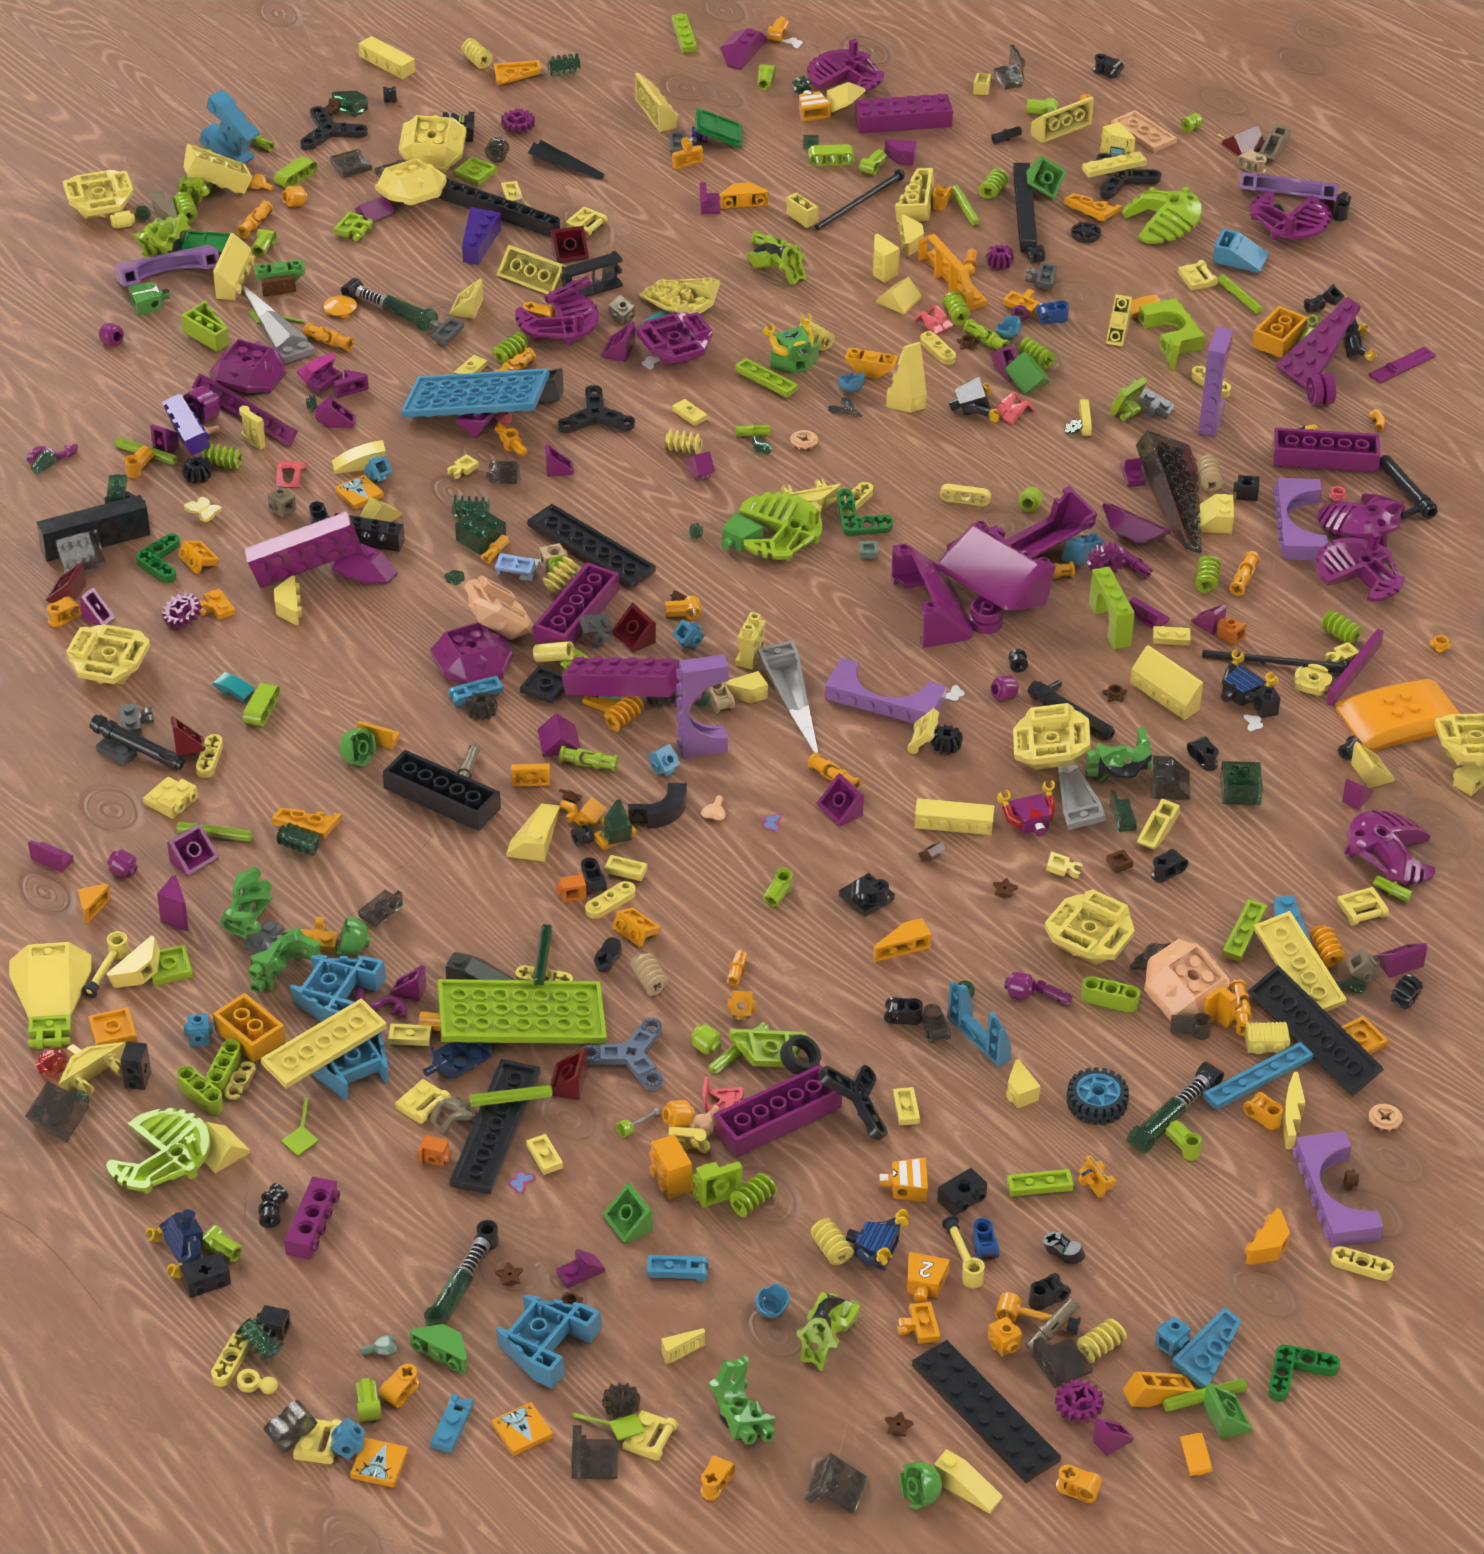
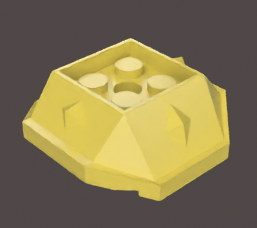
(433, 141)
(411, 182)
(99, 193)
(107, 653)
(1051, 737)
(1463, 737)
(1091, 926)

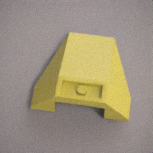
(682, 294)
(49, 977)

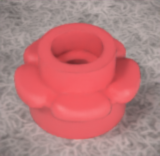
(504, 418)
(1337, 494)

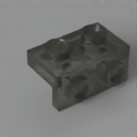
(381, 907)

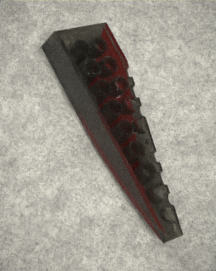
(1173, 481)

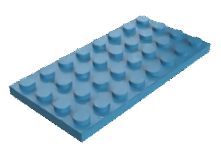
(475, 393)

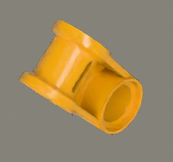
(941, 197)
(539, 310)
(63, 611)
(1265, 1111)
(400, 1385)
(716, 1477)
(1080, 1485)

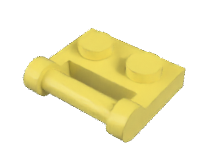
(585, 217)
(1194, 279)
(252, 428)
(923, 730)
(1361, 901)
(419, 1097)
(687, 1141)
(651, 1423)
(310, 1444)

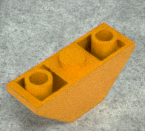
(743, 195)
(870, 363)
(1269, 1241)

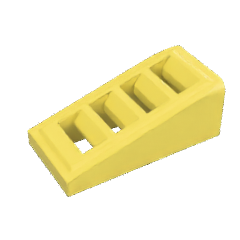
(982, 84)
(681, 1345)

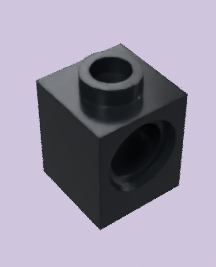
(1247, 488)
(1267, 702)
(275, 1319)

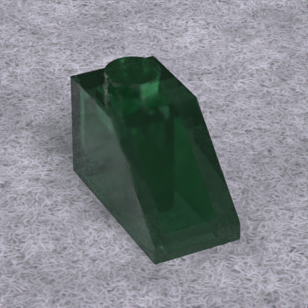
(352, 102)
(616, 824)

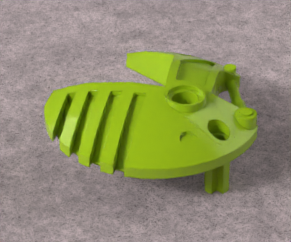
(1175, 213)
(787, 515)
(181, 1144)

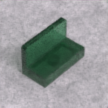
(1122, 813)

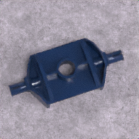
(446, 1061)

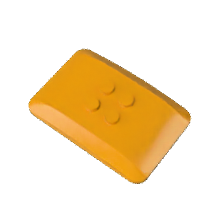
(1395, 713)

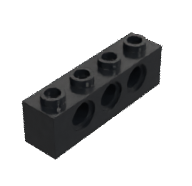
(378, 533)

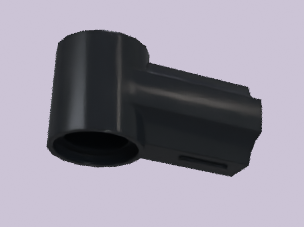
(1342, 206)

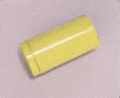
(553, 652)

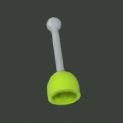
(626, 1126)

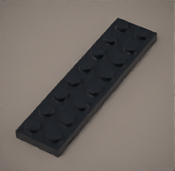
(591, 545)
(1316, 1030)
(493, 1130)
(986, 1411)

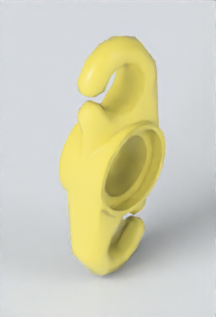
(240, 1087)

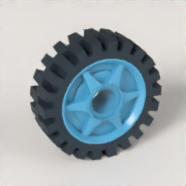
(1097, 1096)

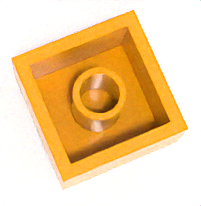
(670, 1166)

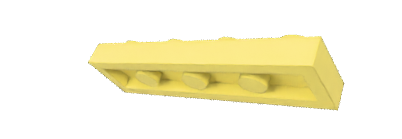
(1114, 164)

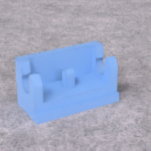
(516, 565)

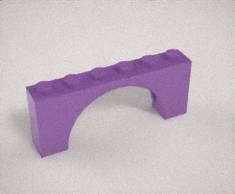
(1289, 186)
(135, 270)
(1212, 403)
(1294, 541)
(694, 678)
(846, 689)
(1340, 1223)

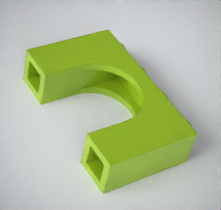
(1172, 313)
(1108, 597)

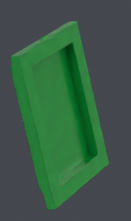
(718, 127)
(200, 238)

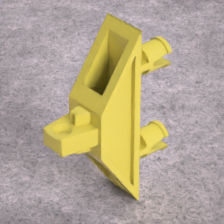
(821, 496)
(89, 1063)

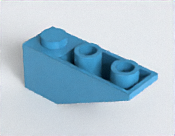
(1078, 548)

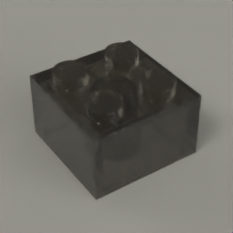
(57, 1111)

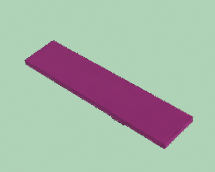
(1402, 364)

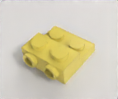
(171, 796)

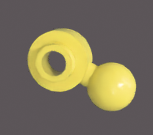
(267, 1385)

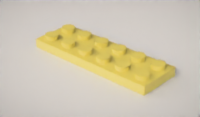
(1298, 958)
(323, 1043)

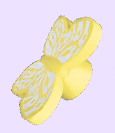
(203, 508)

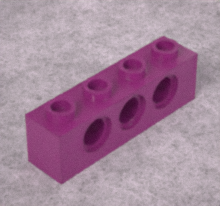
(311, 1218)

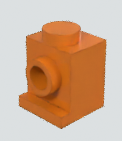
(1231, 630)
(572, 888)
(434, 1151)

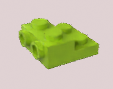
(716, 1183)

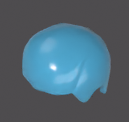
(1009, 328)
(851, 382)
(772, 1300)

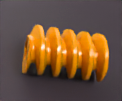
(623, 712)
(1327, 945)

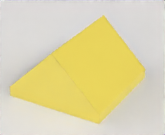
(843, 95)
(900, 296)
(468, 301)
(1370, 767)
(224, 1147)

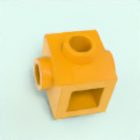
(741, 996)
(1004, 1336)

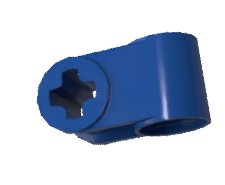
(1055, 312)
(984, 1239)

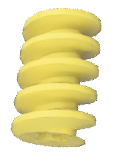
(476, 53)
(821, 336)
(683, 442)
(560, 575)
(831, 1242)
(1101, 1340)

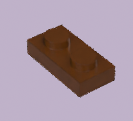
(278, 285)

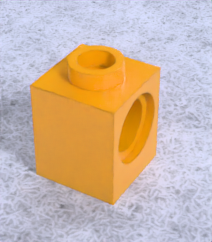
(590, 813)

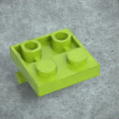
(1127, 400)

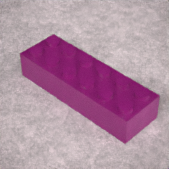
(903, 113)
(1326, 449)
(303, 549)
(584, 595)
(621, 677)
(775, 1112)

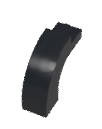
(662, 812)

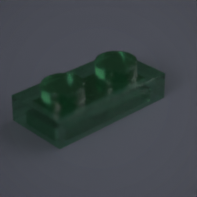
(116, 488)

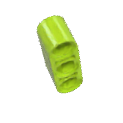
(837, 152)
(295, 172)
(261, 704)
(1110, 994)
(225, 1063)
(200, 1090)

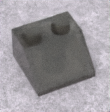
(1169, 779)

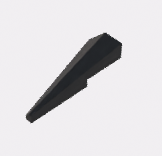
(553, 155)

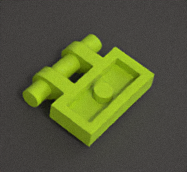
(349, 225)
(49, 1026)

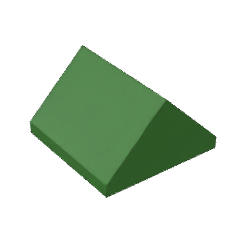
(1045, 176)
(1026, 373)
(629, 1215)
(1225, 1412)

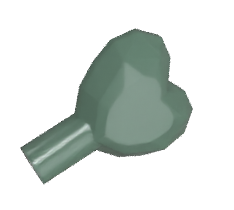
(383, 1346)

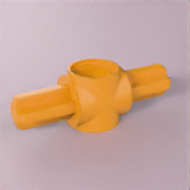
(510, 439)

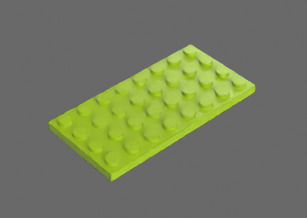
(521, 1011)

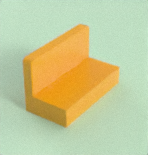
(383, 736)
(1221, 1006)

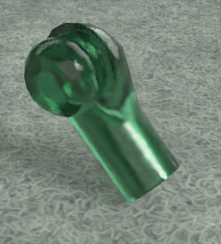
(761, 447)
(1352, 984)

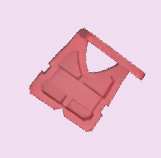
(937, 323)
(1011, 411)
(289, 464)
(725, 1095)

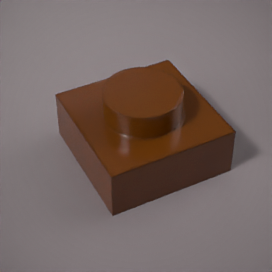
(932, 852)
(1119, 861)

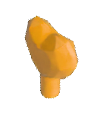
(259, 182)

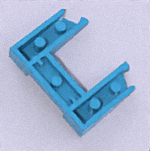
(992, 1043)

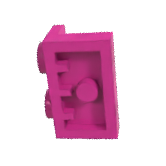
(316, 366)

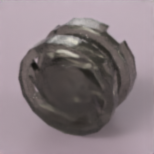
(496, 149)

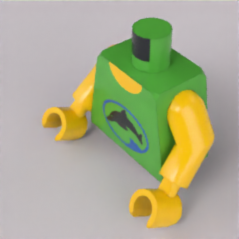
(794, 342)

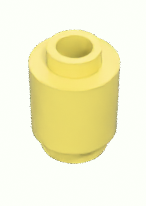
(122, 219)

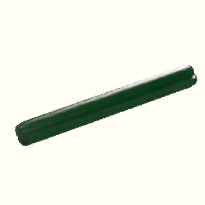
(542, 954)

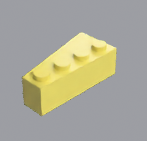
(917, 196)

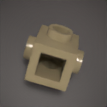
(622, 310)
(282, 502)
(1364, 966)

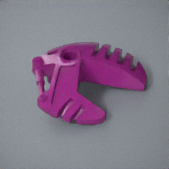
(842, 65)
(1304, 222)
(575, 320)
(1360, 520)
(1362, 558)
(1386, 838)

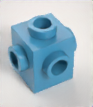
(377, 468)
(688, 634)
(663, 760)
(198, 1030)
(1172, 1336)
(347, 1439)

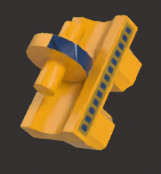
(1093, 1175)

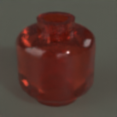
(51, 1061)

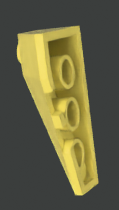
(909, 385)
(535, 835)

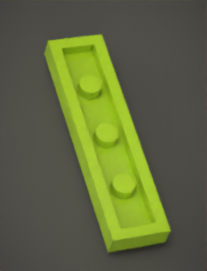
(684, 33)
(766, 377)
(1244, 930)

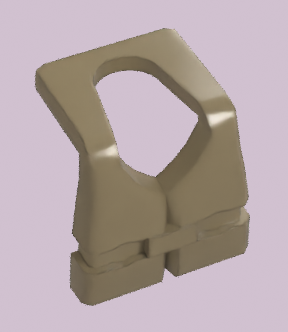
(462, 1110)

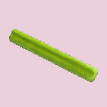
(965, 205)
(1240, 294)
(158, 454)
(219, 832)
(730, 1054)
(510, 1095)
(1197, 1396)

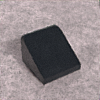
(1333, 295)

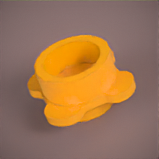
(1440, 643)

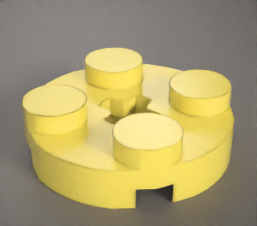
(1304, 681)

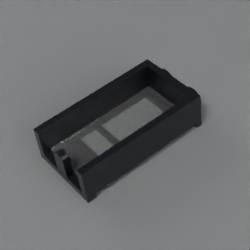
(600, 270)

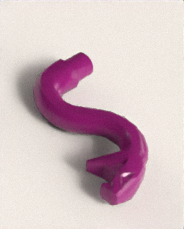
(69, 451)
(400, 1007)

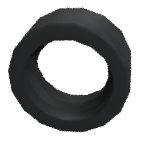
(808, 1046)

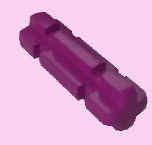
(1053, 992)

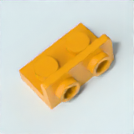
(196, 555)
(530, 774)
(634, 926)

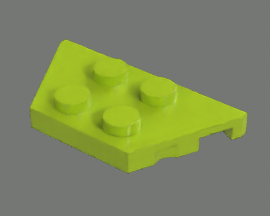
(762, 1046)

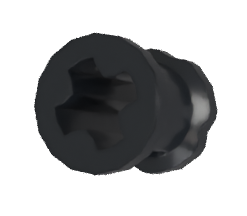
(1315, 303)
(1346, 750)

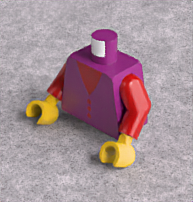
(1031, 812)

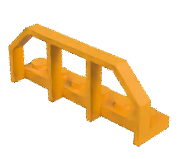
(952, 270)

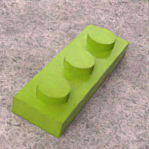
(1040, 1182)

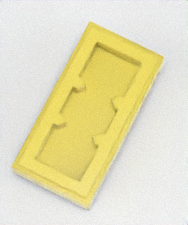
(472, 365)
(689, 412)
(625, 868)

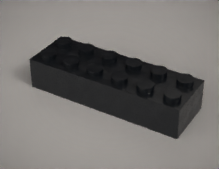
(114, 524)
(441, 790)

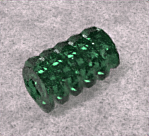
(563, 63)
(468, 506)
(298, 838)
(260, 1339)

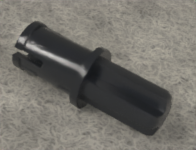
(1006, 134)

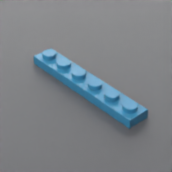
(1258, 1076)

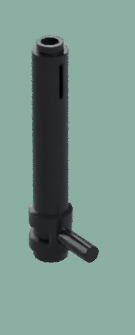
(1421, 501)
(1048, 696)
(111, 730)

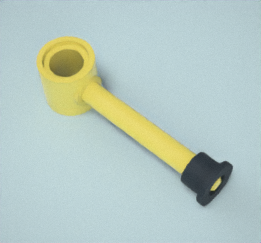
(118, 950)
(972, 1267)

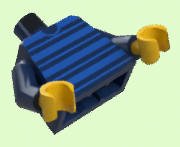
(182, 1236)
(878, 1240)

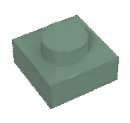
(868, 549)

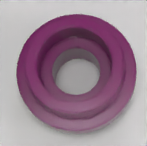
(1016, 309)

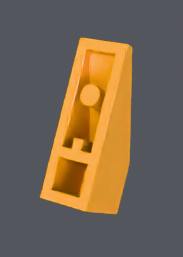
(905, 939)
(1150, 1388)

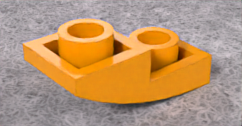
(1142, 301)
(1196, 1454)

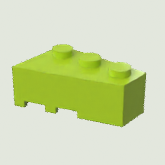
(205, 326)

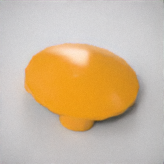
(340, 306)

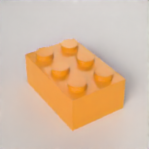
(1279, 331)
(251, 1026)

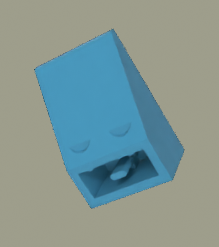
(1238, 252)

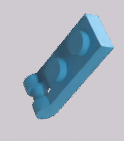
(461, 692)
(677, 1267)
(452, 1424)

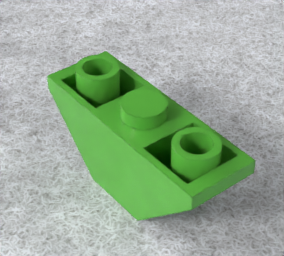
(279, 269)
(795, 366)
(441, 1345)

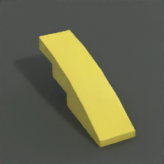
(1293, 1111)

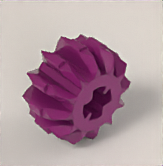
(999, 256)

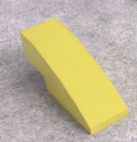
(357, 457)
(1159, 824)

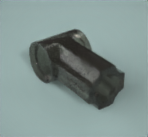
(1198, 1025)

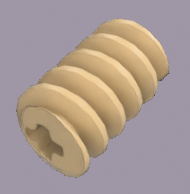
(1210, 473)
(649, 973)

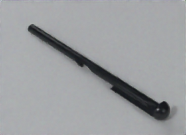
(898, 175)
(1332, 667)

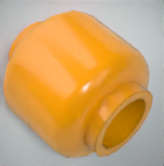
(294, 196)
(678, 1113)

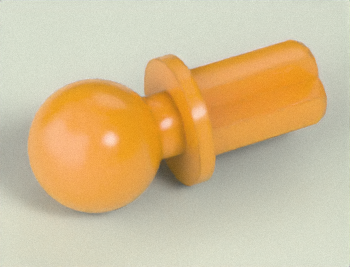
(970, 261)

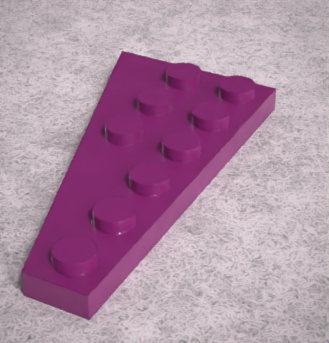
(1319, 346)

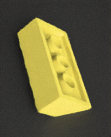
(654, 104)
(1063, 120)
(216, 169)
(232, 268)
(530, 270)
(1167, 683)

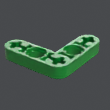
(857, 522)
(148, 558)
(1294, 1361)

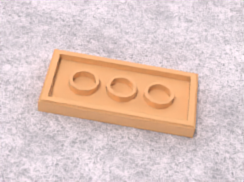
(1146, 132)

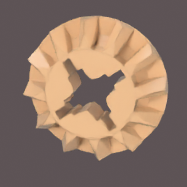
(798, 437)
(1385, 1111)

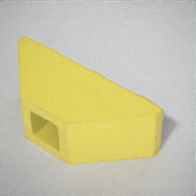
(910, 234)
(1119, 320)
(288, 601)
(137, 966)

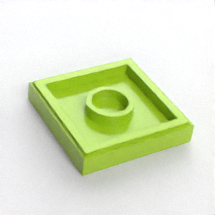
(475, 171)
(173, 966)

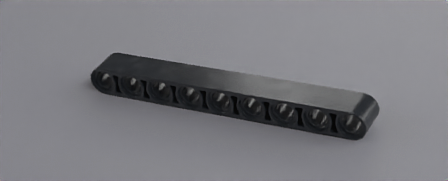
(1024, 207)
(510, 211)

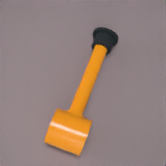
(1010, 1304)

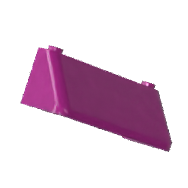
(1066, 519)
(997, 570)
(944, 616)

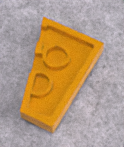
(515, 71)
(1085, 204)
(316, 822)

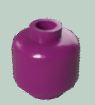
(111, 334)
(1004, 688)
(122, 863)
(1020, 985)

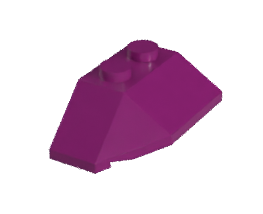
(742, 47)
(1132, 526)
(365, 566)

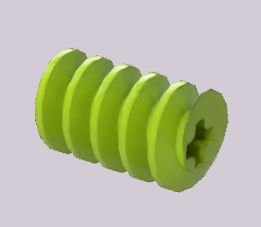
(993, 184)
(184, 204)
(956, 308)
(510, 347)
(1039, 353)
(223, 457)
(1207, 573)
(1341, 627)
(752, 1194)

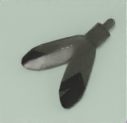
(848, 408)

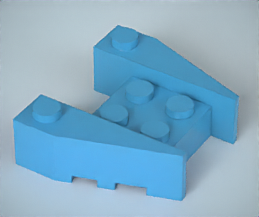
(234, 133)
(333, 981)
(354, 1065)
(540, 1331)

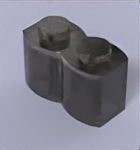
(290, 1426)

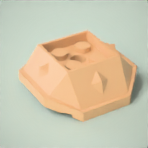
(497, 608)
(1170, 982)

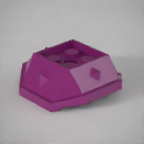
(676, 337)
(249, 368)
(472, 653)

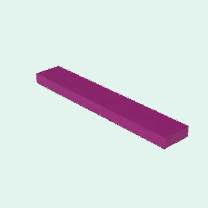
(1355, 667)

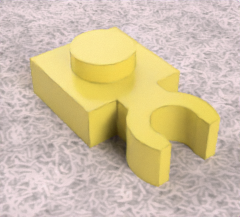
(463, 465)
(1342, 652)
(1060, 865)

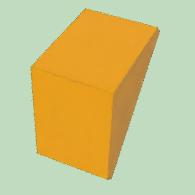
(93, 899)

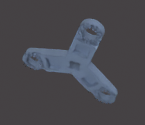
(637, 1044)

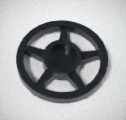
(1086, 232)

